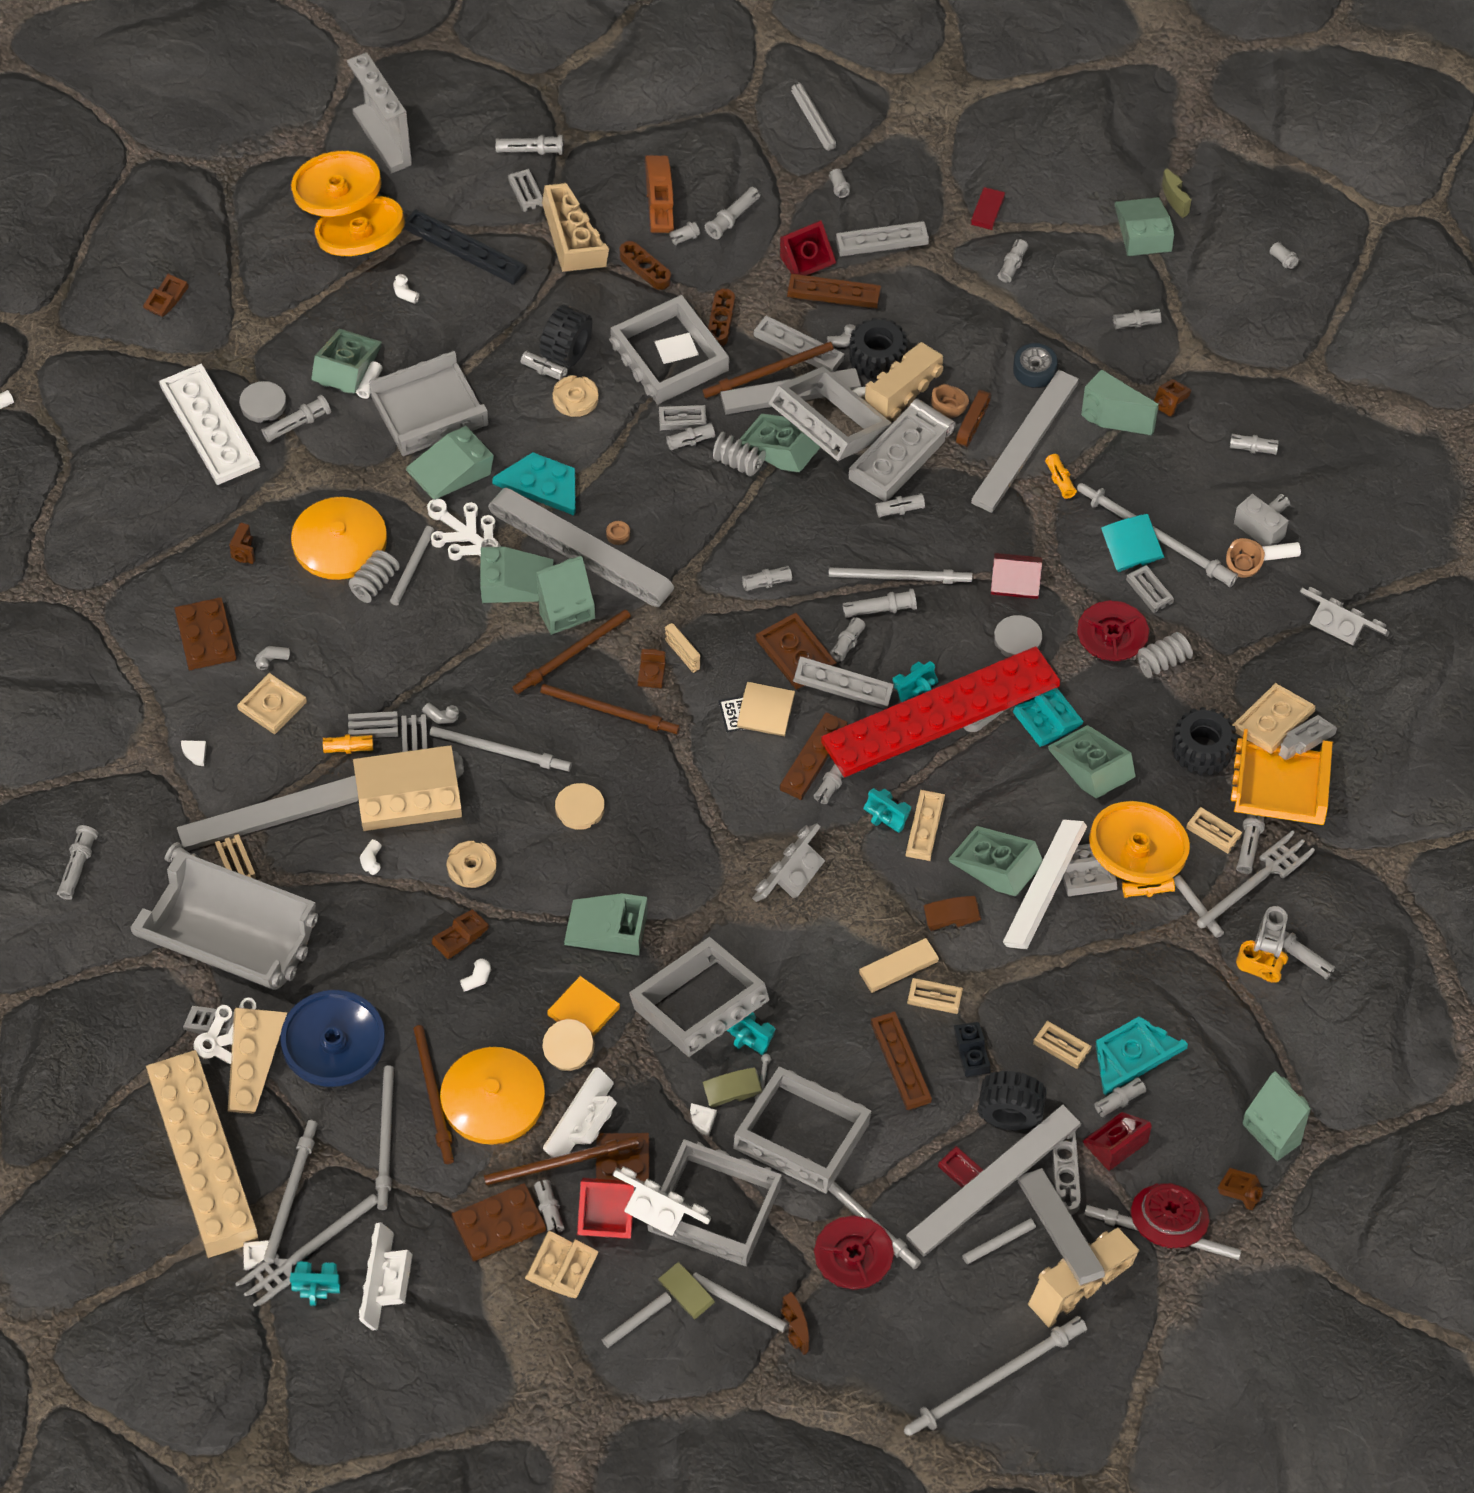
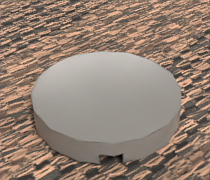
(262, 402)
(1017, 635)

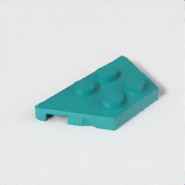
(541, 481)
(1133, 1051)

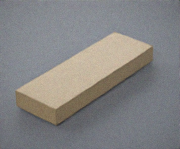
(925, 825)
(898, 965)

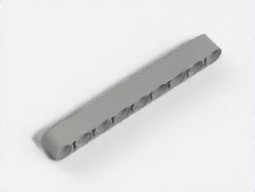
(574, 542)

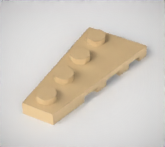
(251, 1055)

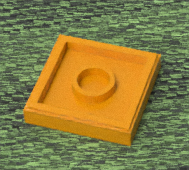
(584, 1004)

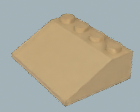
(407, 788)

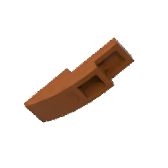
(659, 194)

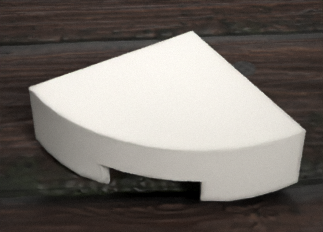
(195, 751)
(702, 1118)
(254, 1254)

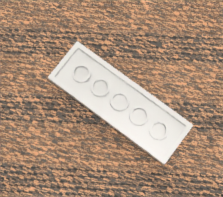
(209, 424)

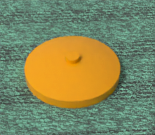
(336, 183)
(361, 230)
(337, 537)
(1139, 842)
(492, 1095)

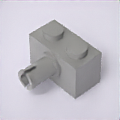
(1262, 520)

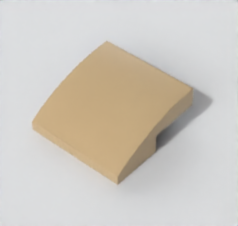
(765, 709)
(561, 1265)

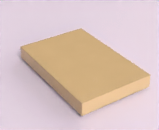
(1273, 717)

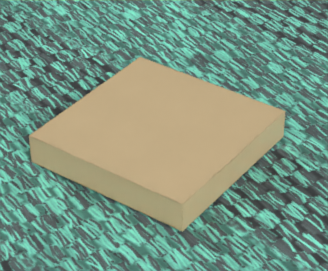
(272, 703)

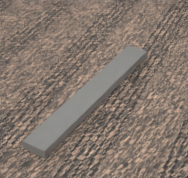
(1025, 441)
(268, 813)
(993, 1180)

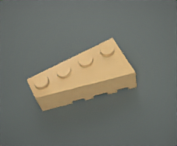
(572, 234)
(904, 381)
(1059, 1288)

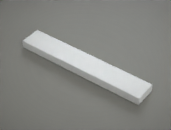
(1044, 884)

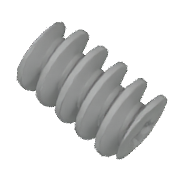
(736, 456)
(372, 575)
(1164, 652)

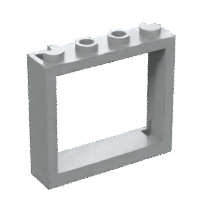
(660, 392)
(816, 425)
(680, 972)
(786, 1160)
(738, 1168)

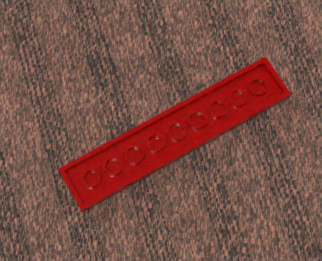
(940, 711)

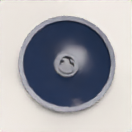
(332, 1038)

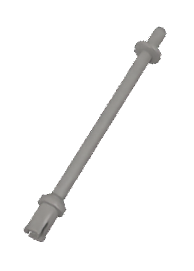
(1213, 568)
(1059, 1337)

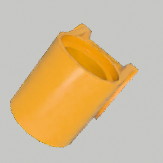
(1261, 962)

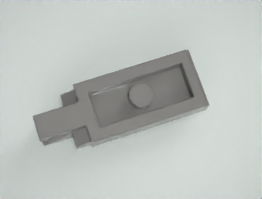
(1306, 737)

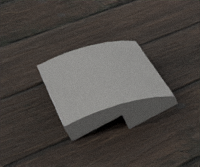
(1086, 874)

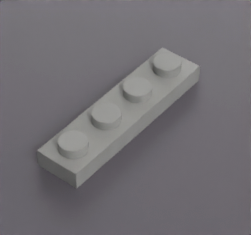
(882, 238)
(795, 342)
(843, 682)

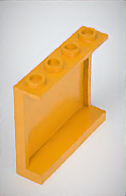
(1281, 787)

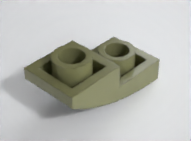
(1172, 189)
(732, 1086)
(686, 1290)

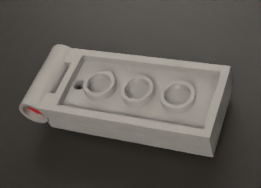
(901, 450)

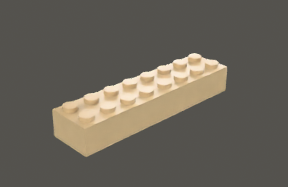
(202, 1153)

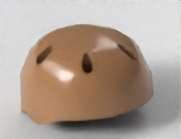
(948, 405)
(1243, 563)

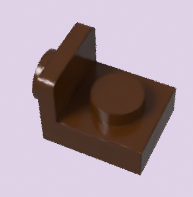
(1170, 395)
(241, 545)
(652, 668)
(1241, 1187)

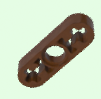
(647, 274)
(718, 309)
(973, 418)

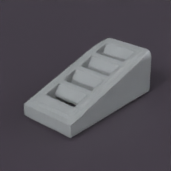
(205, 1012)

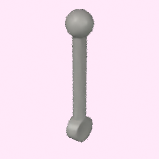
(765, 1059)

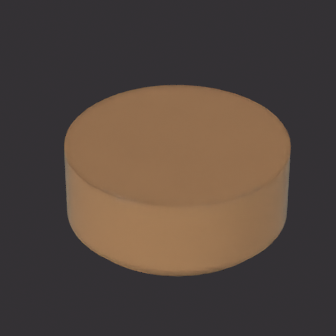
(618, 532)

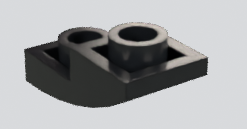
(972, 1049)

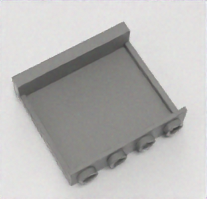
(381, 115)
(427, 403)

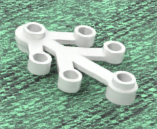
(463, 533)
(218, 1042)

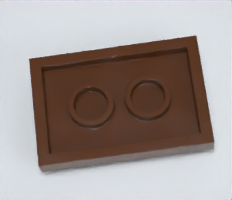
(205, 633)
(788, 642)
(634, 1159)
(498, 1222)

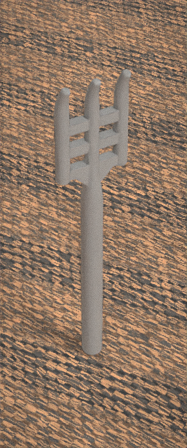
(1270, 867)
(286, 1265)

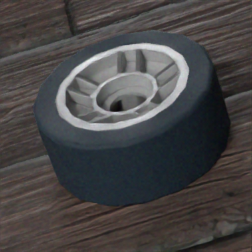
(1035, 365)

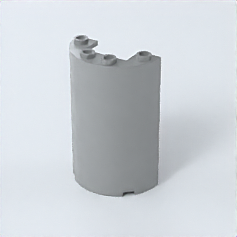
(229, 921)

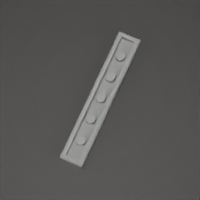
(760, 395)
(1061, 1227)

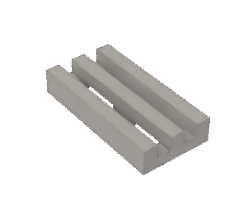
(531, 202)
(683, 420)
(1156, 602)
(373, 721)
(414, 721)

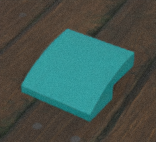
(1132, 542)
(1048, 717)

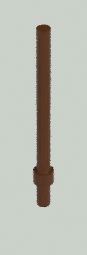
(725, 384)
(536, 675)
(653, 722)
(442, 1136)
(611, 1147)

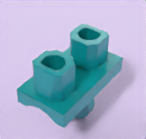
(917, 682)
(885, 810)
(752, 1034)
(315, 1285)

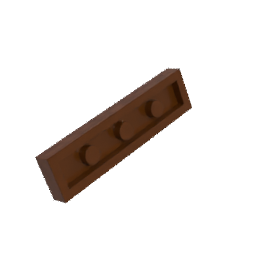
(834, 291)
(810, 758)
(901, 1060)

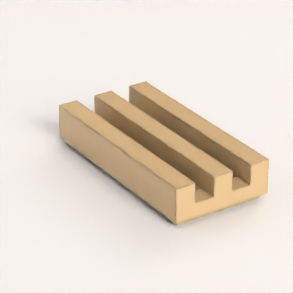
(682, 647)
(1211, 833)
(229, 844)
(933, 999)
(1067, 1053)

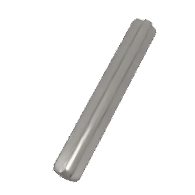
(813, 116)

